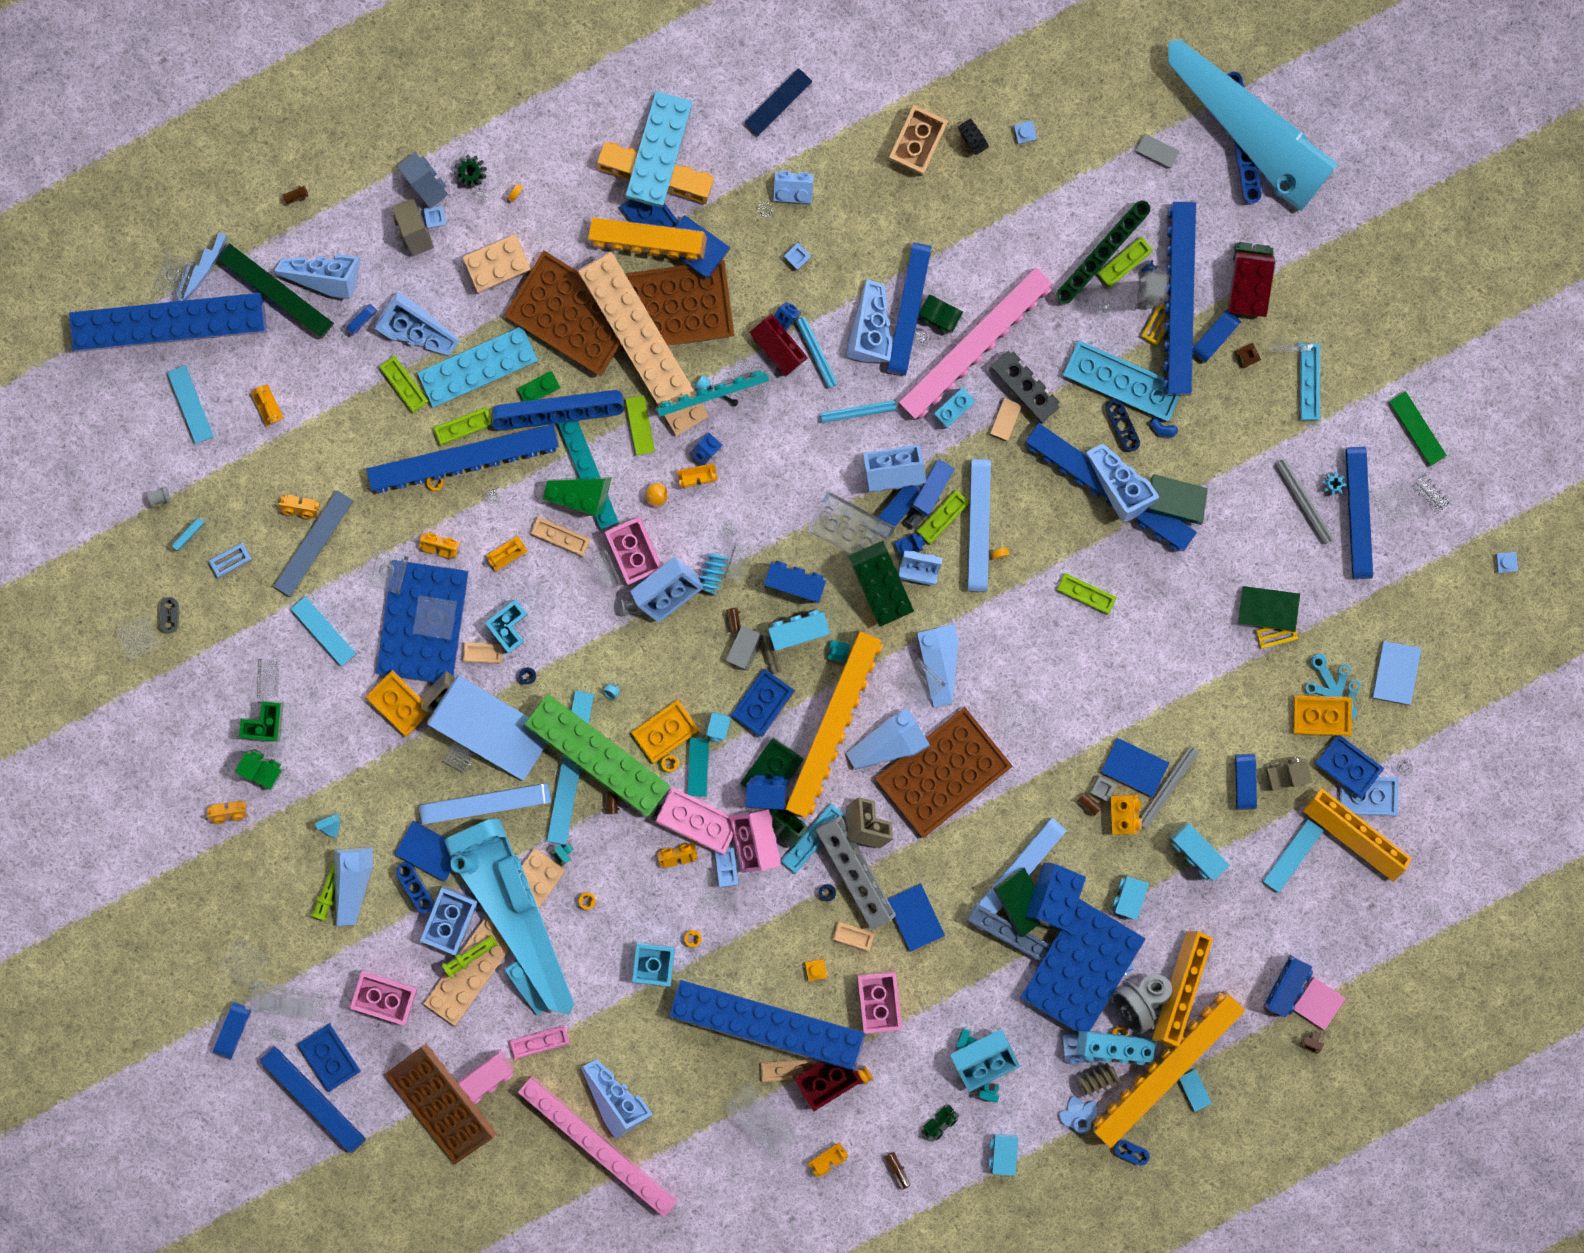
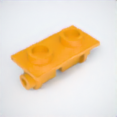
(267, 404)
(703, 474)
(290, 506)
(430, 542)
(506, 553)
(218, 814)
(669, 856)
(821, 1163)

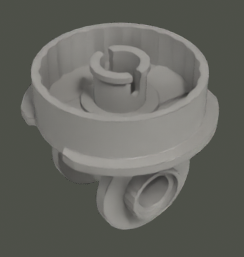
(1142, 1004)

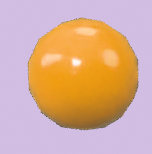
(656, 494)

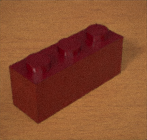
(778, 345)

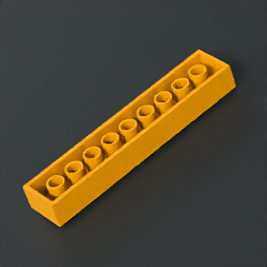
(833, 724)
(1167, 1069)

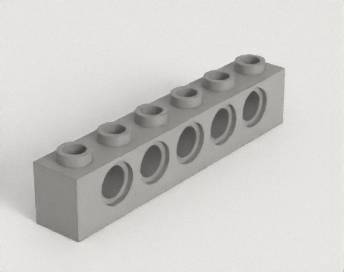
(1151, 289)
(856, 861)

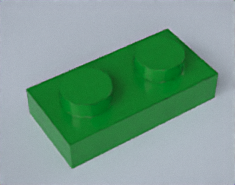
(539, 387)

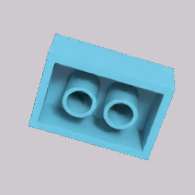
(799, 630)
(1199, 852)
(985, 1060)

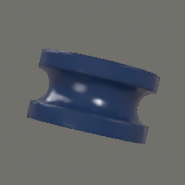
(1150, 267)
(522, 672)
(829, 887)

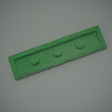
(1417, 428)

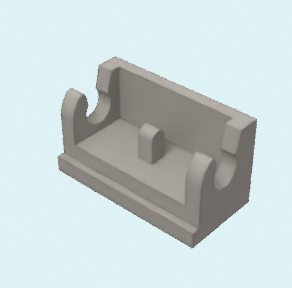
(745, 648)

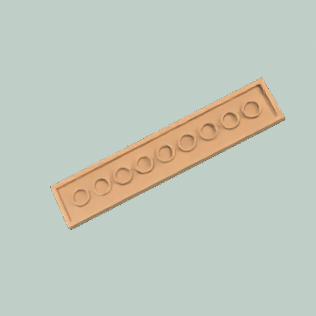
(641, 339)
(455, 995)

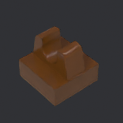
(1248, 355)
(1312, 1043)

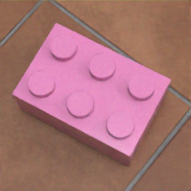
(633, 550)
(755, 841)
(384, 997)
(879, 1002)
(487, 1076)

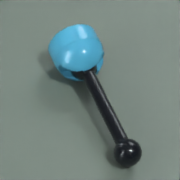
(704, 382)

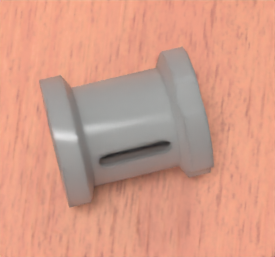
(158, 497)
(630, 606)

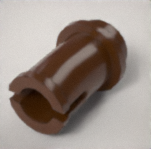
(295, 195)
(733, 619)
(611, 803)
(1089, 804)

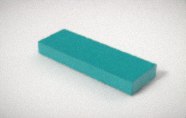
(698, 767)

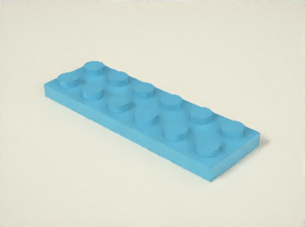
(659, 149)
(477, 366)
(1120, 380)

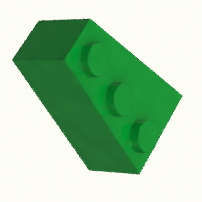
(579, 493)

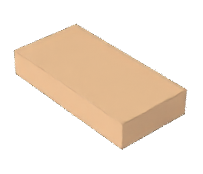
(1006, 419)
(483, 652)
(853, 936)

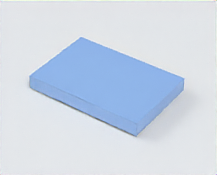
(1396, 672)
(1378, 800)

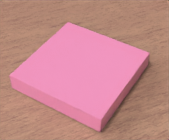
(1319, 1003)

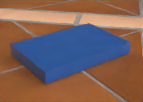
(648, 214)
(714, 250)
(763, 702)
(1349, 766)
(1135, 767)
(426, 850)
(916, 917)
(329, 1057)

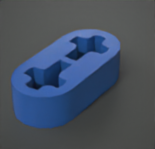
(361, 319)
(1134, 1148)

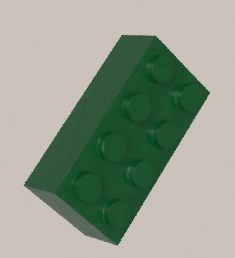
(881, 583)

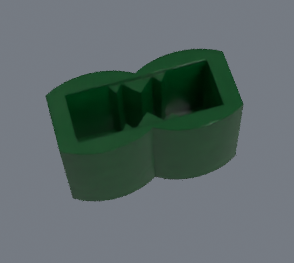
(941, 314)
(786, 827)

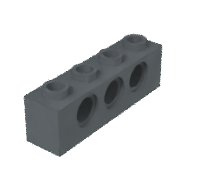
(1001, 368)

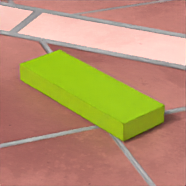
(1125, 262)
(403, 384)
(640, 425)
(463, 426)
(943, 517)
(1086, 593)

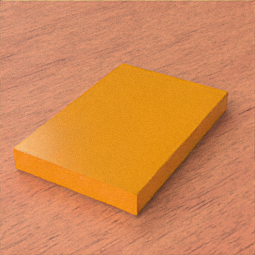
(397, 703)
(1323, 715)
(665, 731)

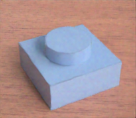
(1025, 132)
(797, 256)
(1507, 562)

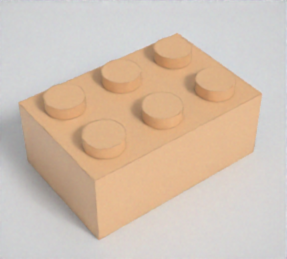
(918, 140)
(497, 263)

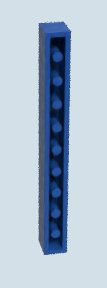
(1181, 298)
(463, 457)
(1079, 465)

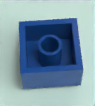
(767, 792)

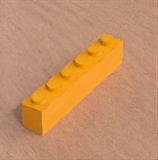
(683, 182)
(647, 238)
(1357, 834)
(1184, 988)

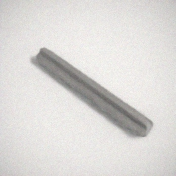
(1304, 501)
(1168, 786)

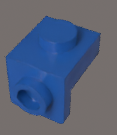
(705, 449)

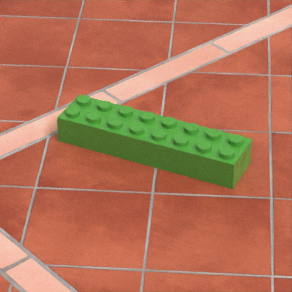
(596, 755)

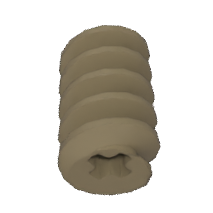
(1098, 1079)

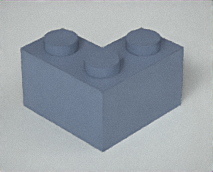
(423, 179)

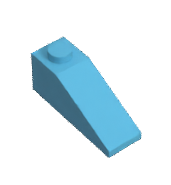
(526, 987)

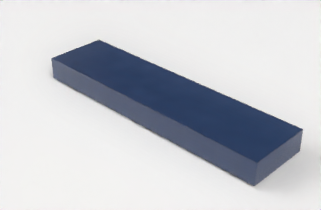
(778, 101)

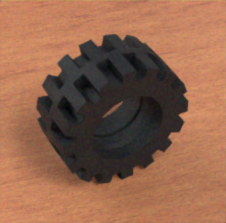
(973, 136)

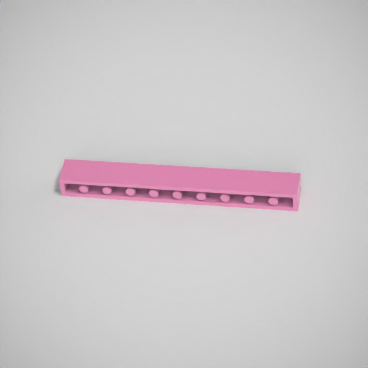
(975, 343)
(597, 1146)

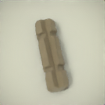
(771, 655)

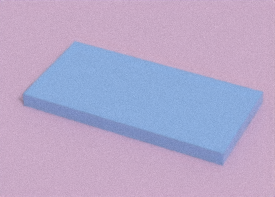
(487, 727)

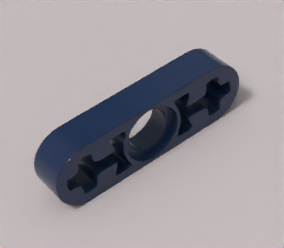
(1115, 423)

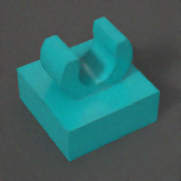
(838, 651)
(561, 854)
(964, 1038)
(988, 1094)

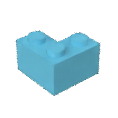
(503, 625)

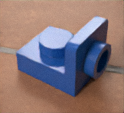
(786, 315)
(910, 543)

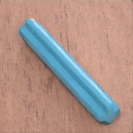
(816, 352)
(858, 411)

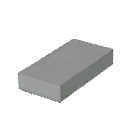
(1157, 150)

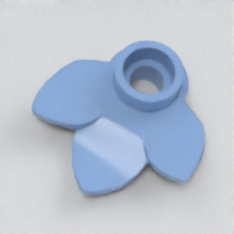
(1078, 1112)

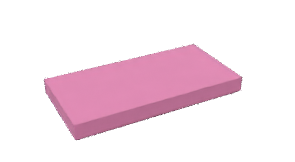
(696, 821)

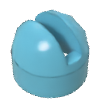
(611, 691)

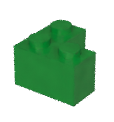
(266, 727)
(259, 769)

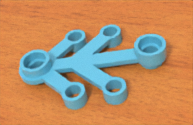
(1335, 689)

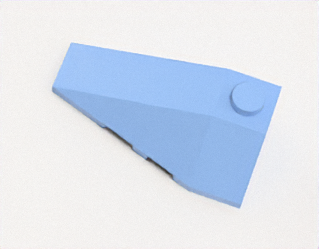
(330, 276)
(410, 323)
(870, 331)
(1124, 487)
(939, 653)
(892, 740)
(351, 880)
(617, 1106)

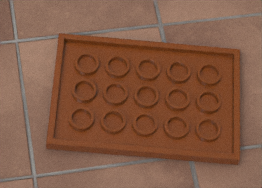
(685, 303)
(564, 314)
(945, 774)
(440, 1104)

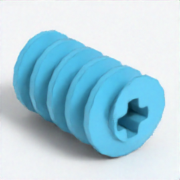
(712, 572)

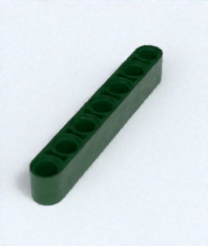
(1109, 246)
(275, 290)

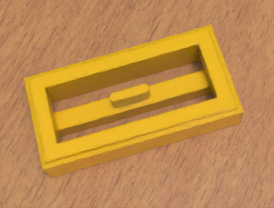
(1150, 338)
(1260, 638)

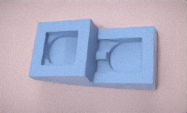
(433, 217)
(727, 868)

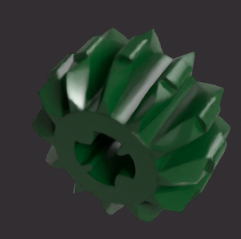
(465, 167)

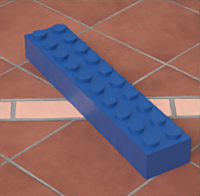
(168, 322)
(767, 1025)

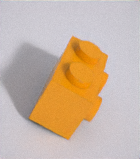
(1125, 814)

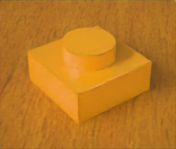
(816, 970)

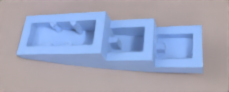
(205, 266)

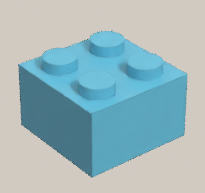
(653, 964)

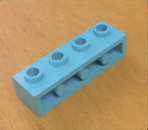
(1115, 1046)

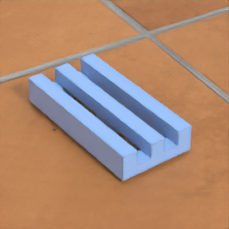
(244, 552)

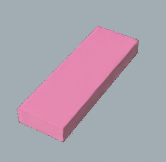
(540, 1042)

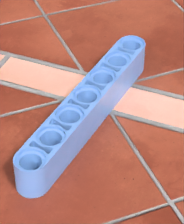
(979, 525)
(484, 803)
(1029, 859)

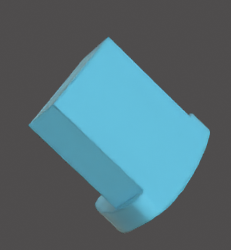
(329, 825)

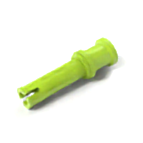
(325, 901)
(490, 943)

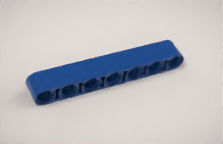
(1246, 166)
(909, 308)
(557, 410)
(1359, 512)
(313, 1099)

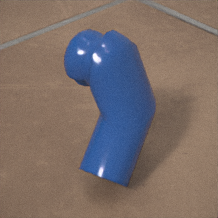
(1163, 431)

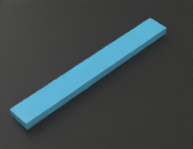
(568, 779)

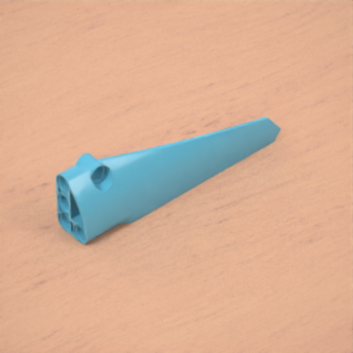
(1265, 136)
(505, 895)

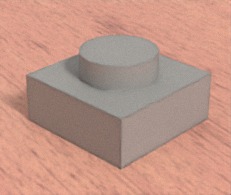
(1103, 788)

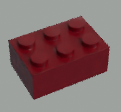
(1251, 284)
(825, 1082)

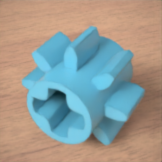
(1330, 487)

